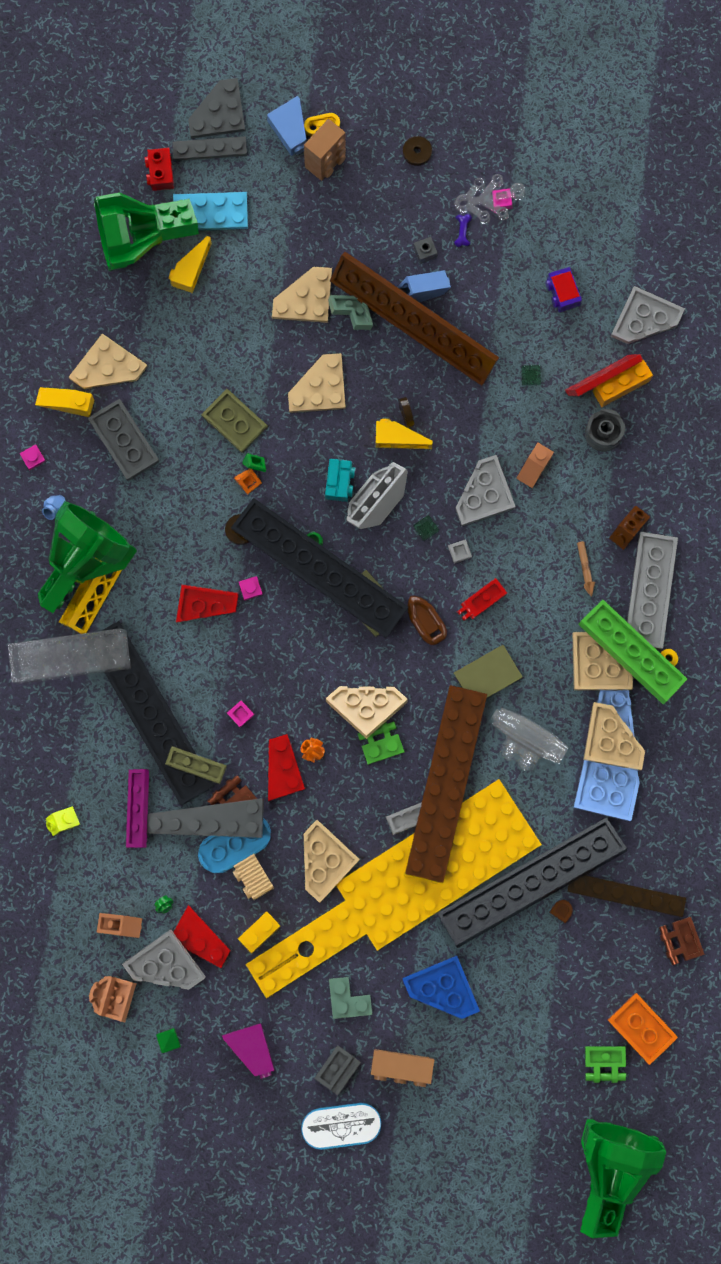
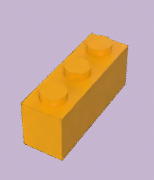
(623, 383)

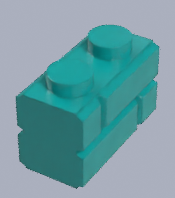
(338, 480)

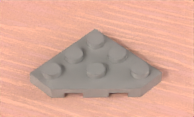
(645, 316)
(484, 493)
(165, 964)

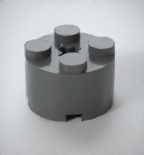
(594, 432)

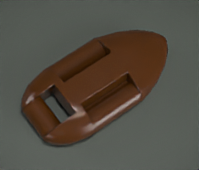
(426, 620)

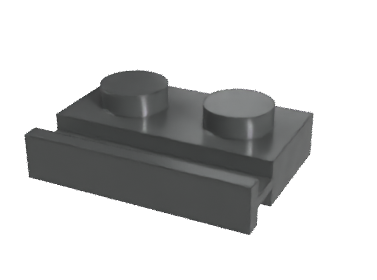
(337, 1070)

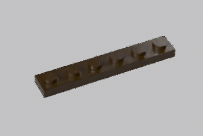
(628, 895)

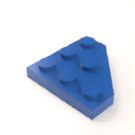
(443, 988)

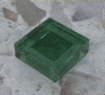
(531, 374)
(426, 528)

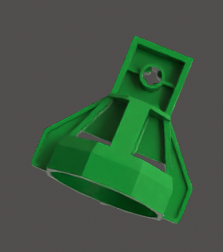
(147, 226)
(74, 559)
(619, 1167)

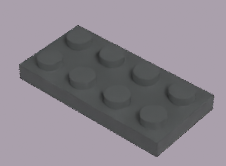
(123, 439)

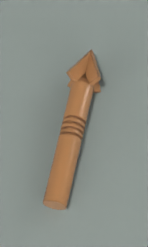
(589, 585)

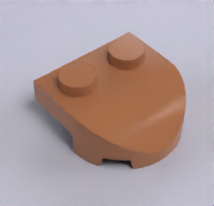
(112, 997)

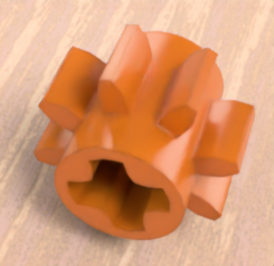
(312, 750)

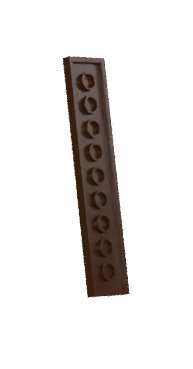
(414, 318)
(446, 784)

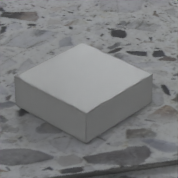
(459, 551)

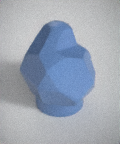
(52, 505)

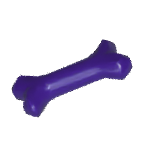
(462, 240)

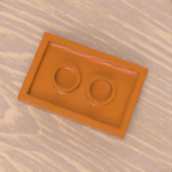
(642, 1028)

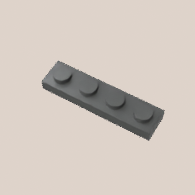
(209, 148)

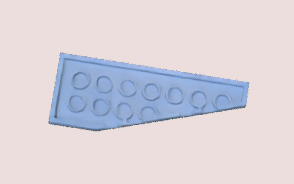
(605, 787)

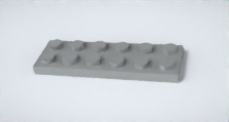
(652, 586)

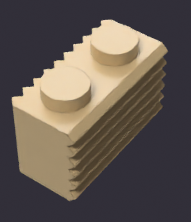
(253, 877)

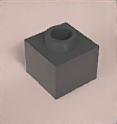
(425, 255)

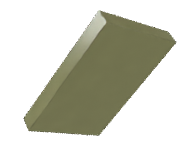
(234, 420)
(489, 673)

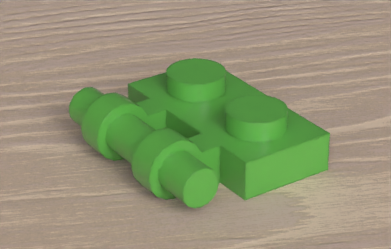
(383, 748)
(605, 1057)

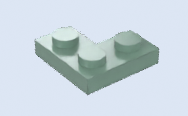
(351, 306)
(343, 1004)

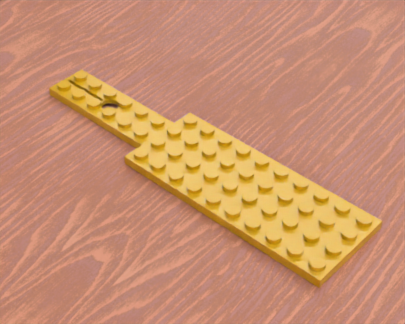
(390, 903)

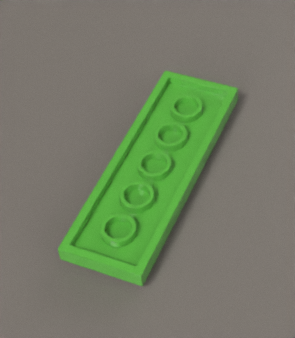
(632, 651)

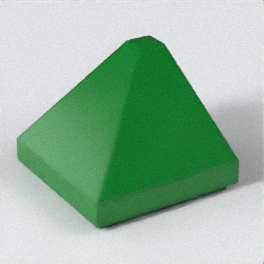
(254, 462)
(168, 1040)

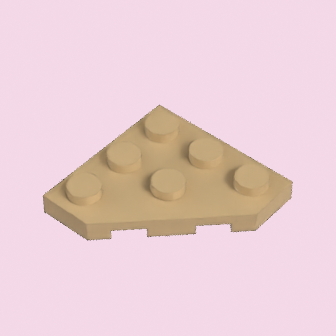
(305, 298)
(107, 365)
(320, 387)
(596, 667)
(366, 706)
(611, 740)
(325, 861)

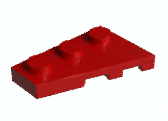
(204, 602)
(283, 770)
(200, 939)

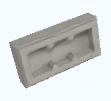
(404, 819)

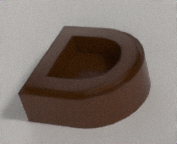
(562, 910)

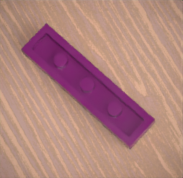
(137, 808)

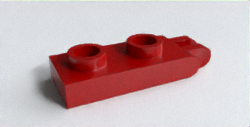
(482, 599)

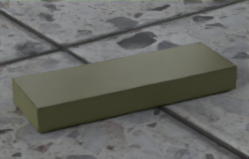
(196, 765)

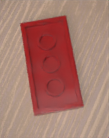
(604, 375)

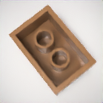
(325, 150)
(402, 1067)

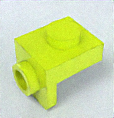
(62, 821)

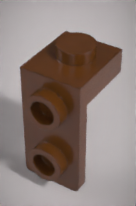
(629, 527)

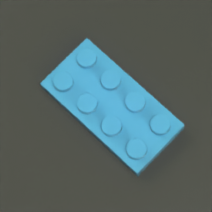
(218, 210)

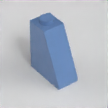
(289, 125)
(426, 286)

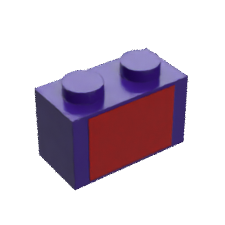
(564, 289)

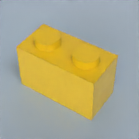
(259, 932)

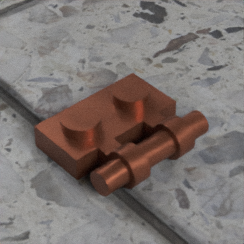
(240, 795)
(687, 939)

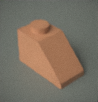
(535, 465)
(119, 925)

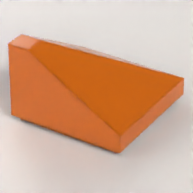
(247, 478)

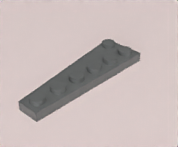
(225, 819)

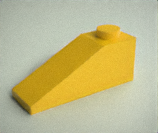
(190, 266)
(66, 400)
(394, 435)

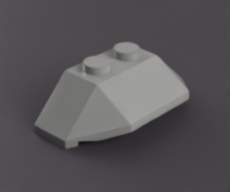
(377, 497)

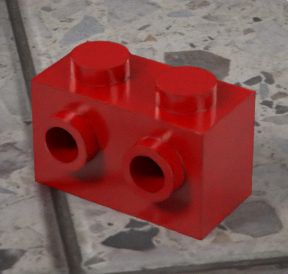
(160, 169)

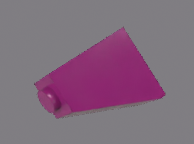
(251, 1049)

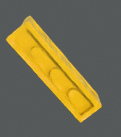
(82, 597)

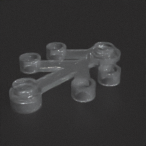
(487, 198)

